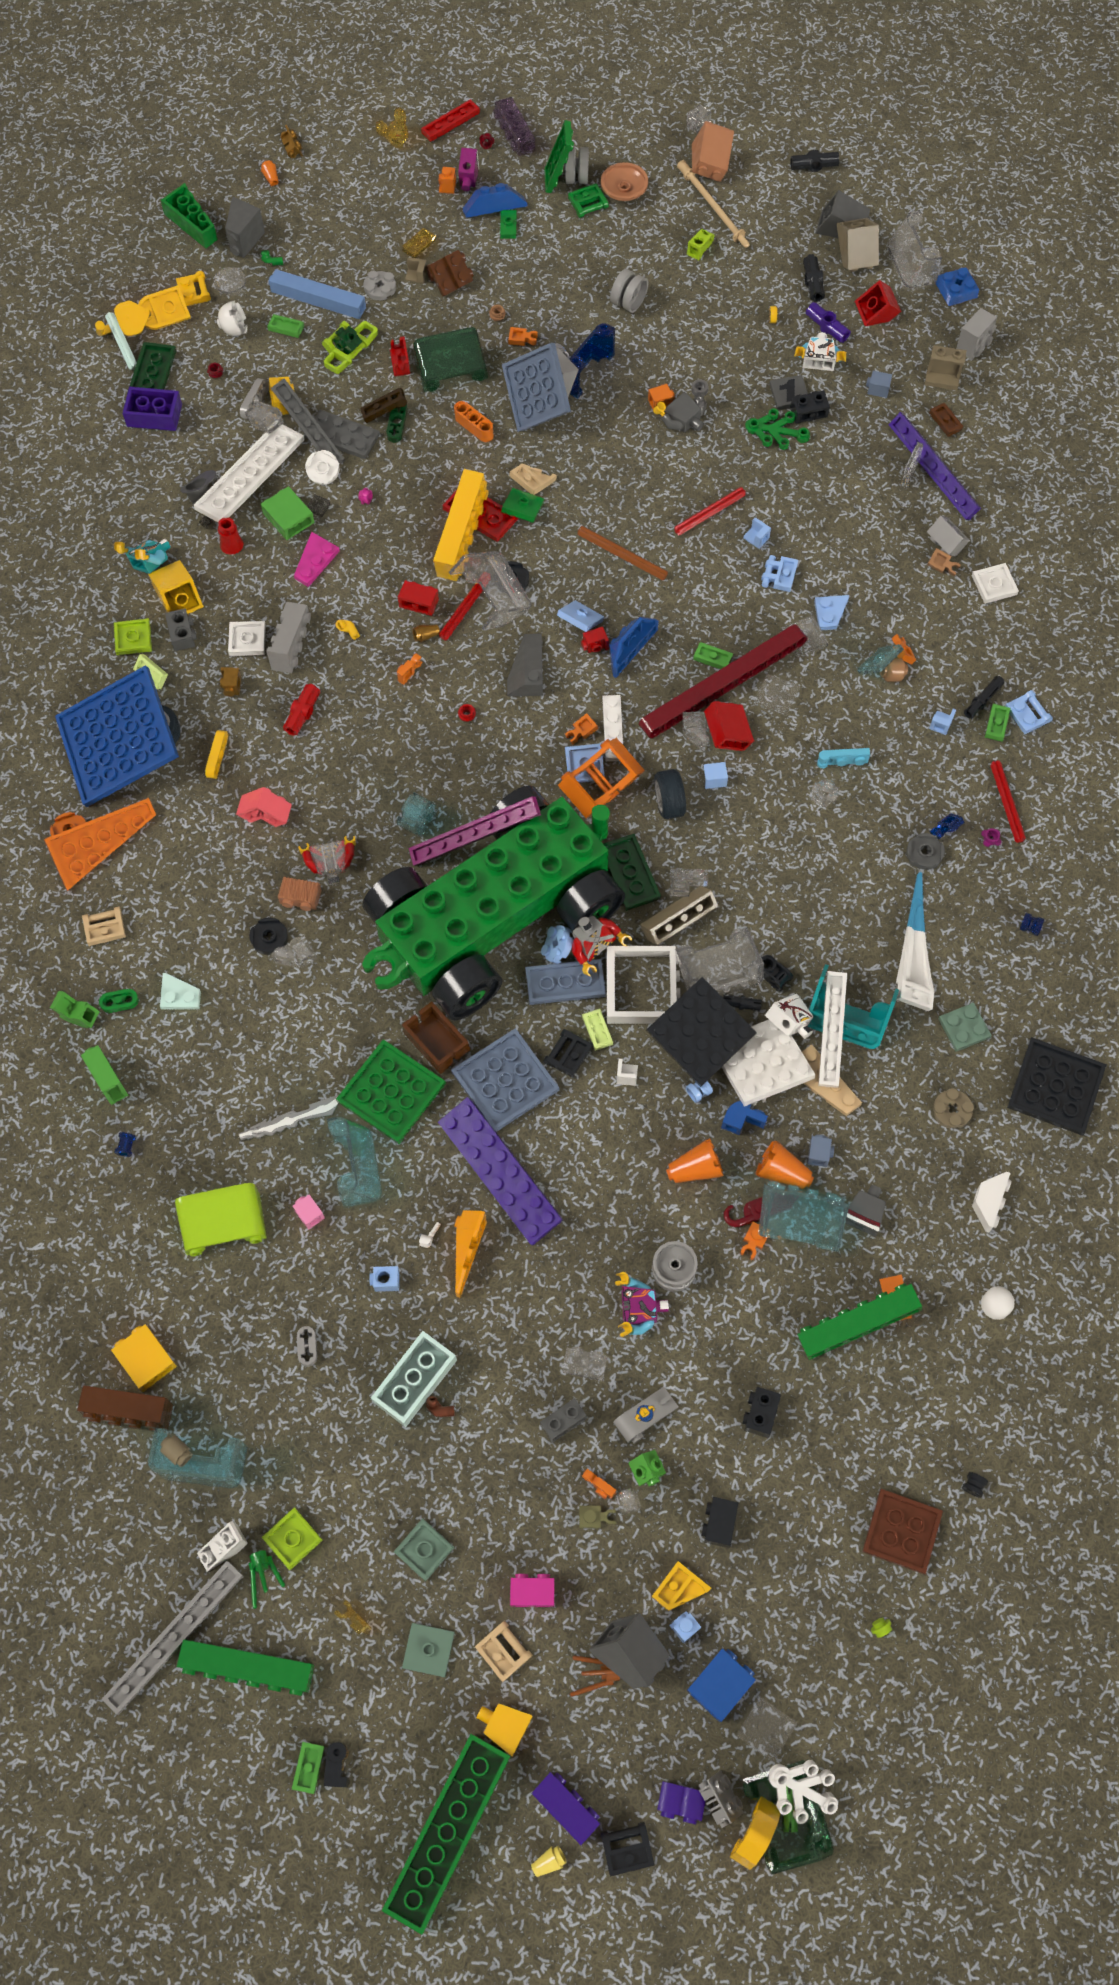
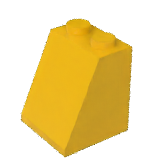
(176, 588)

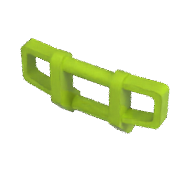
(341, 356)

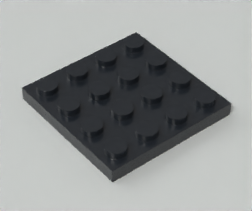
(701, 1031)
(1056, 1086)

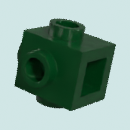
(346, 339)

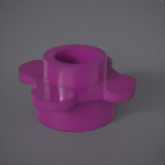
(991, 833)

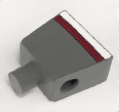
(866, 1211)

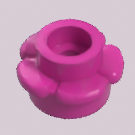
(365, 496)

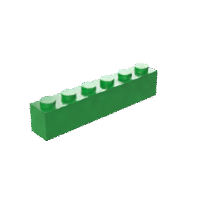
(859, 1321)
(245, 1666)

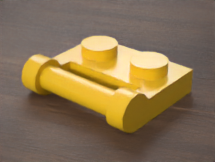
(188, 290)

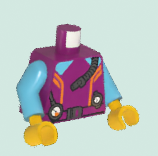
(638, 1305)

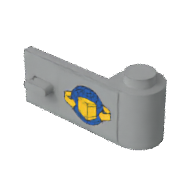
(644, 1415)

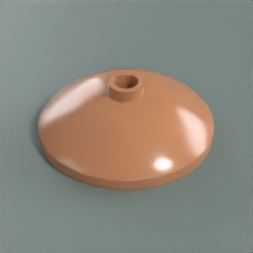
(624, 181)

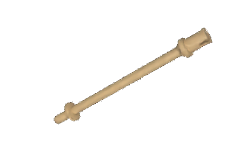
(739, 235)

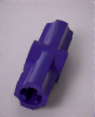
(828, 322)

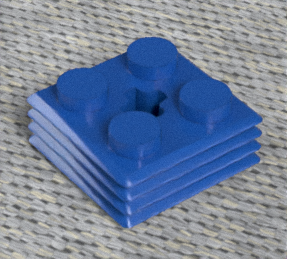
(957, 286)

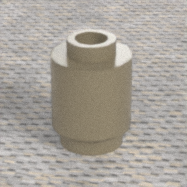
(176, 1450)

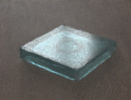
(880, 659)

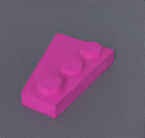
(314, 559)

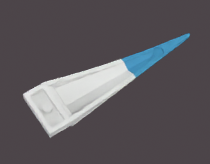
(914, 970)

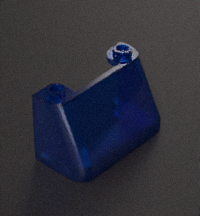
(596, 346)

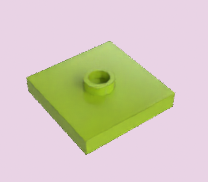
(132, 636)
(292, 1538)

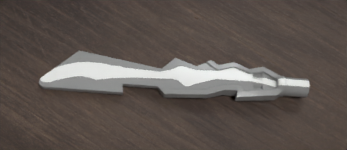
(290, 1119)

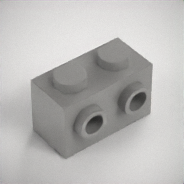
(947, 536)

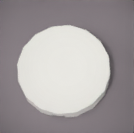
(322, 467)

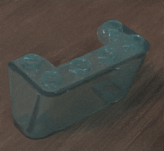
(802, 1215)

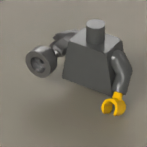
(685, 411)

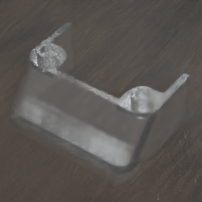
(498, 583)

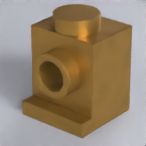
(230, 681)

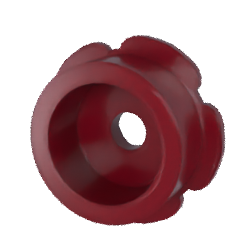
(486, 144)
(215, 370)

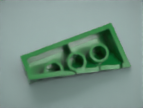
(189, 216)

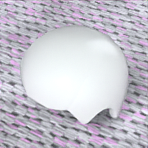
(997, 1302)

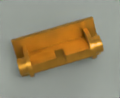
(291, 145)

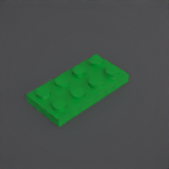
(558, 156)

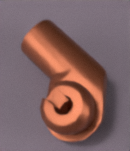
(437, 1409)

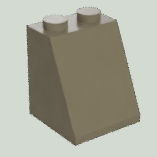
(859, 244)

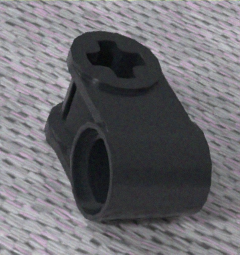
(777, 975)

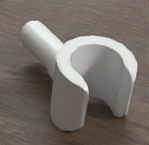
(426, 1241)

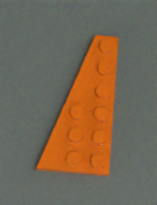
(88, 844)

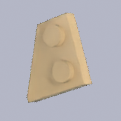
(531, 478)

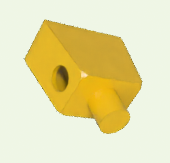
(505, 1726)

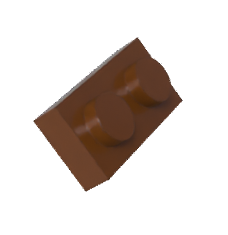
(946, 419)

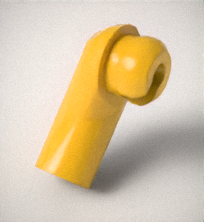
(349, 627)

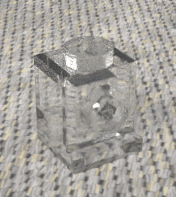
(628, 1501)

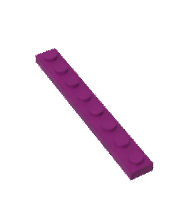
(474, 831)

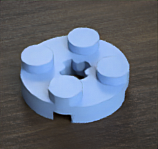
(557, 944)

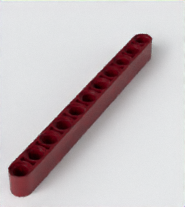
(723, 681)

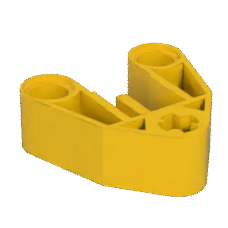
(758, 1835)

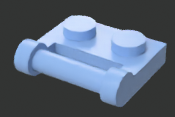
(1024, 716)

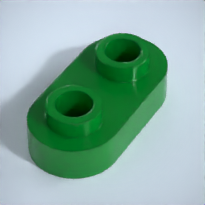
(119, 1000)

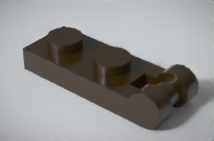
(384, 405)

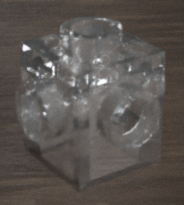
(697, 118)
(820, 797)

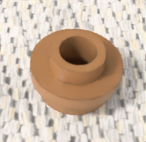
(497, 313)

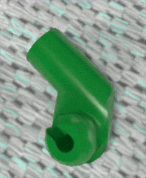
(269, 260)

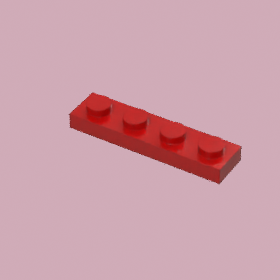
(450, 120)

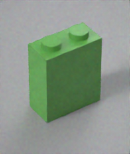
(287, 513)
(104, 1074)

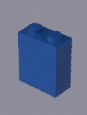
(722, 1684)

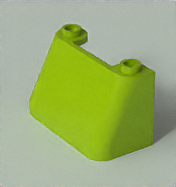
(220, 1217)

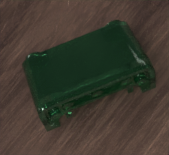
(449, 356)
(792, 1849)

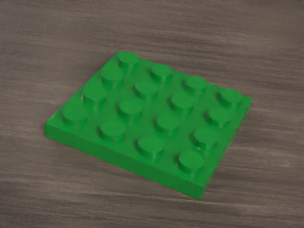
(390, 1091)

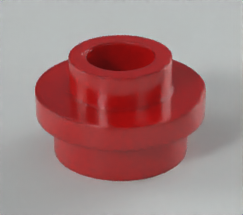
(466, 708)

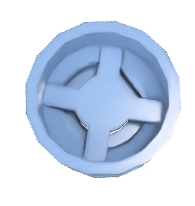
(697, 1092)

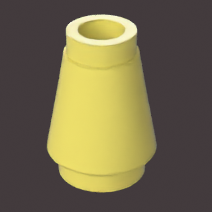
(550, 1861)

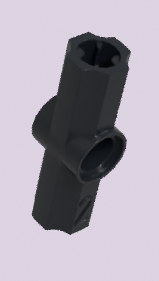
(814, 160)
(813, 278)

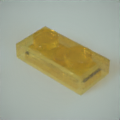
(418, 243)

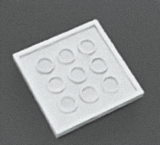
(767, 1065)

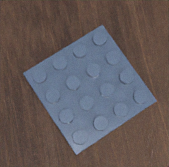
(536, 387)
(505, 1080)

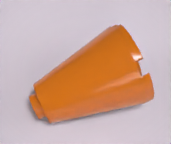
(696, 1164)
(783, 1167)

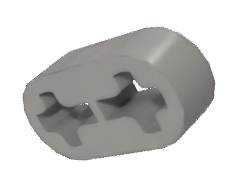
(312, 1345)

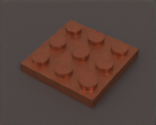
(902, 1531)

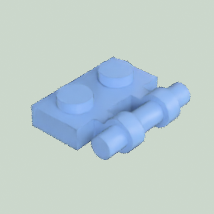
(785, 575)

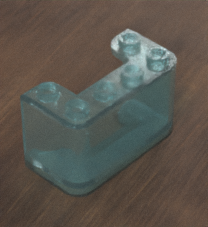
(221, 1471)

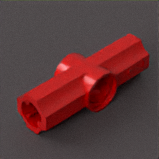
(301, 709)

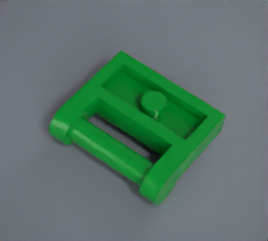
(586, 196)

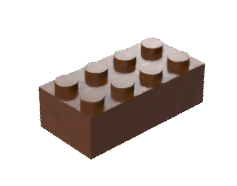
(125, 1408)

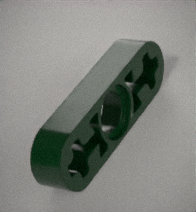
(394, 414)

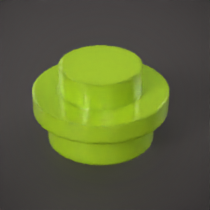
(881, 1627)

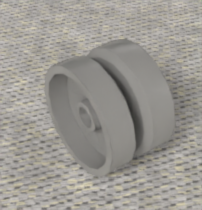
(577, 165)
(629, 290)
(674, 1254)

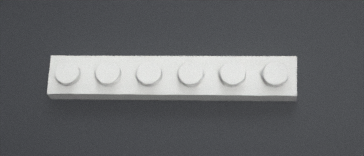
(832, 1029)

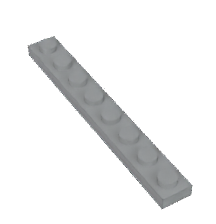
(172, 1637)

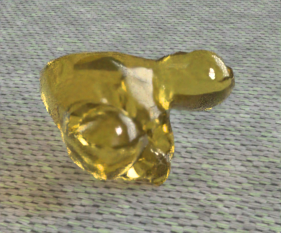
(397, 130)

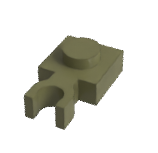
(591, 1517)

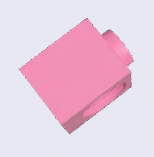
(308, 1211)

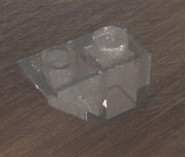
(694, 729)
(295, 954)

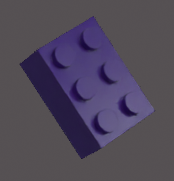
(152, 408)
(566, 1807)

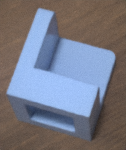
(758, 533)
(942, 722)
(715, 775)

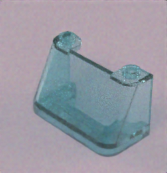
(364, 1182)

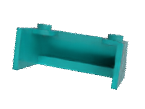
(859, 1025)

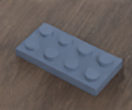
(564, 982)

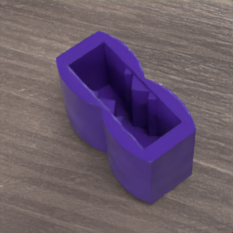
(681, 1801)

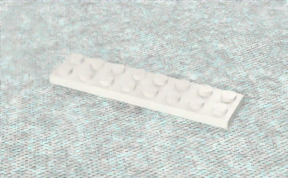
(248, 473)

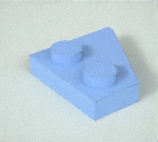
(830, 610)

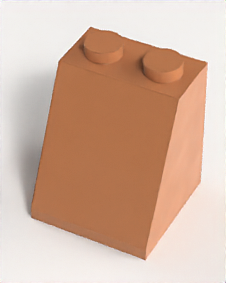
(712, 151)

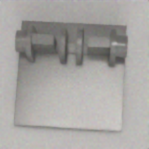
(730, 1804)

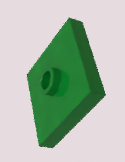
(522, 505)

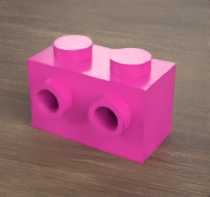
(532, 1591)

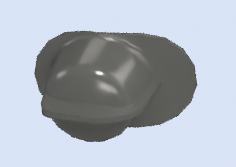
(198, 486)

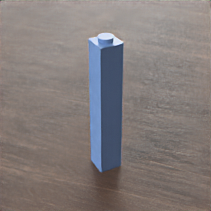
(317, 294)

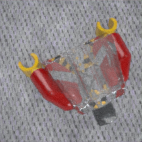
(329, 858)

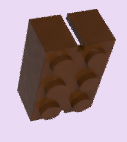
(436, 1037)

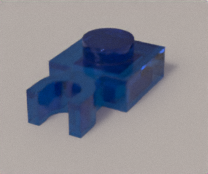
(948, 824)

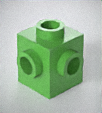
(647, 1468)

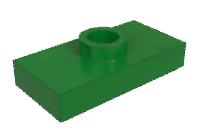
(508, 224)

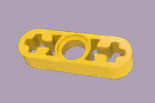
(216, 754)

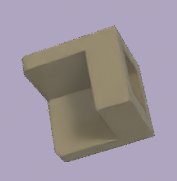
(416, 270)

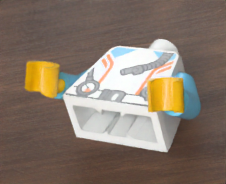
(820, 353)

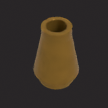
(425, 632)

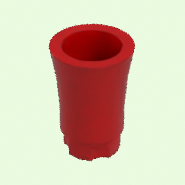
(229, 536)

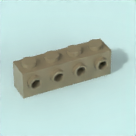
(679, 915)

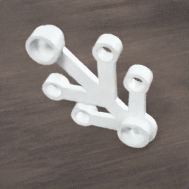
(781, 1777)

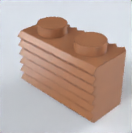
(299, 893)

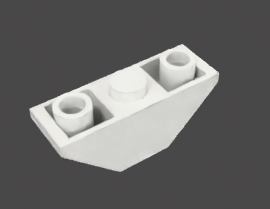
(990, 1199)
(222, 1546)

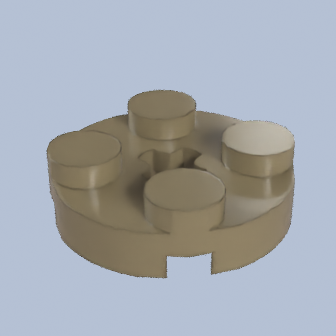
(953, 1098)

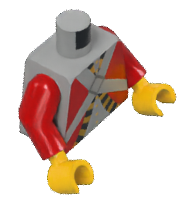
(592, 938)

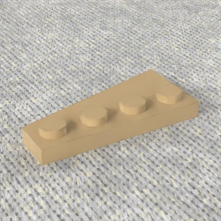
(840, 1098)

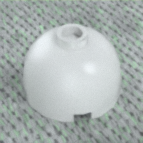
(231, 318)

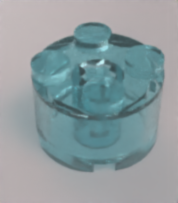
(416, 813)

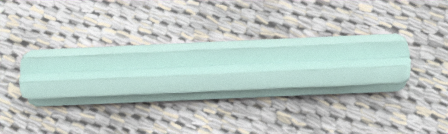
(121, 341)

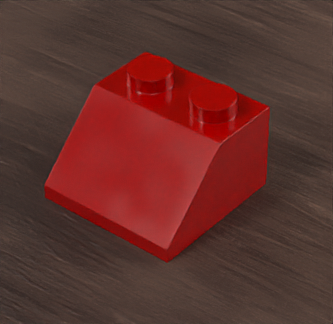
(877, 304)

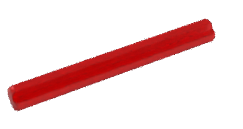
(709, 511)
(460, 612)
(1008, 801)

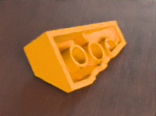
(468, 1237)

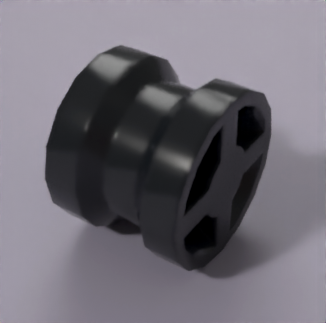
(975, 1484)

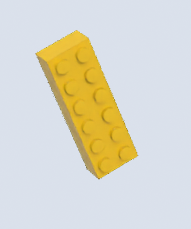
(461, 523)

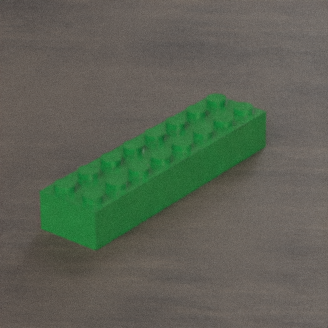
(446, 1834)

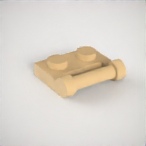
(106, 930)
(497, 1656)

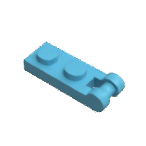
(843, 757)

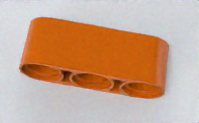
(473, 421)

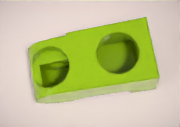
(699, 244)

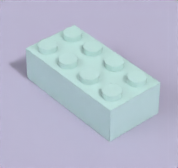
(414, 1378)

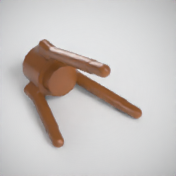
(606, 1674)

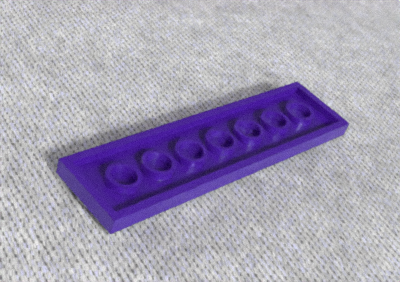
(500, 1171)

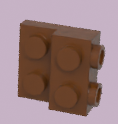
(451, 272)

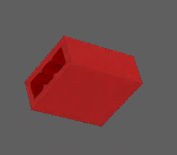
(728, 726)

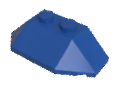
(492, 200)
(630, 642)

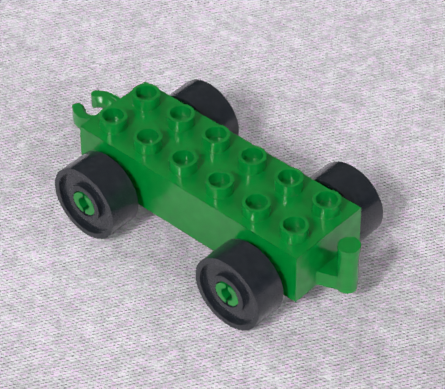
(446, 928)

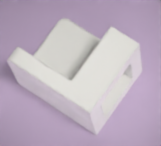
(626, 1073)

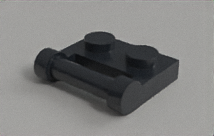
(572, 1057)
(629, 1857)

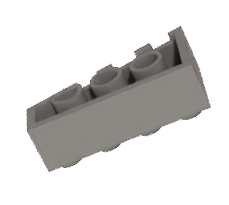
(288, 637)

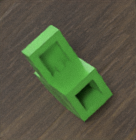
(74, 1011)

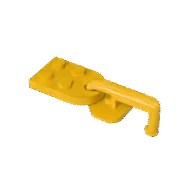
(165, 307)

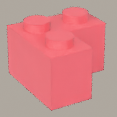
(265, 806)

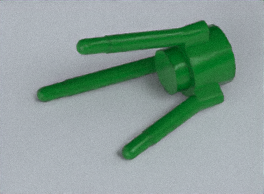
(260, 1563)

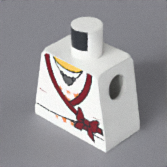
(791, 1016)

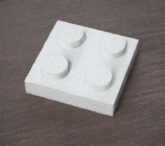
(995, 583)
(247, 638)

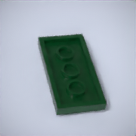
(153, 366)
(631, 872)

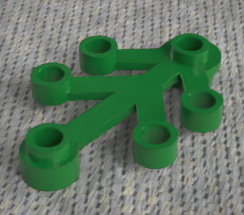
(757, 426)

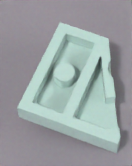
(178, 994)

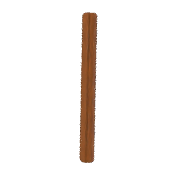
(622, 553)

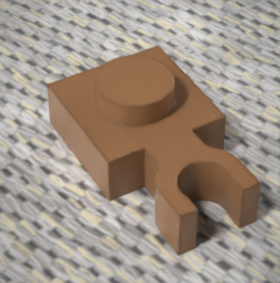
(940, 561)

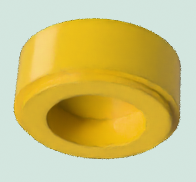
(772, 314)

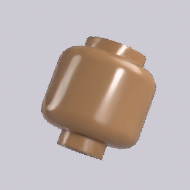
(895, 671)

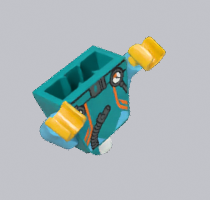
(145, 556)

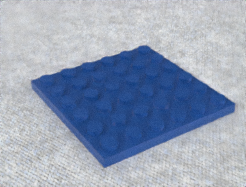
(116, 736)

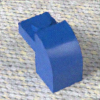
(739, 1114)

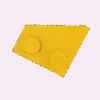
(679, 1588)

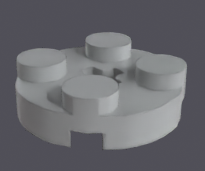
(380, 277)

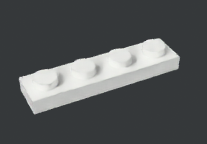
(612, 722)

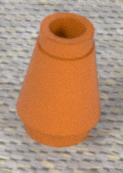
(269, 170)

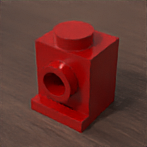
(595, 640)

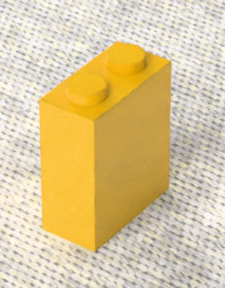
(143, 1357)

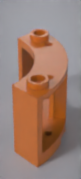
(578, 794)

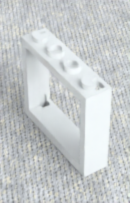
(638, 1017)

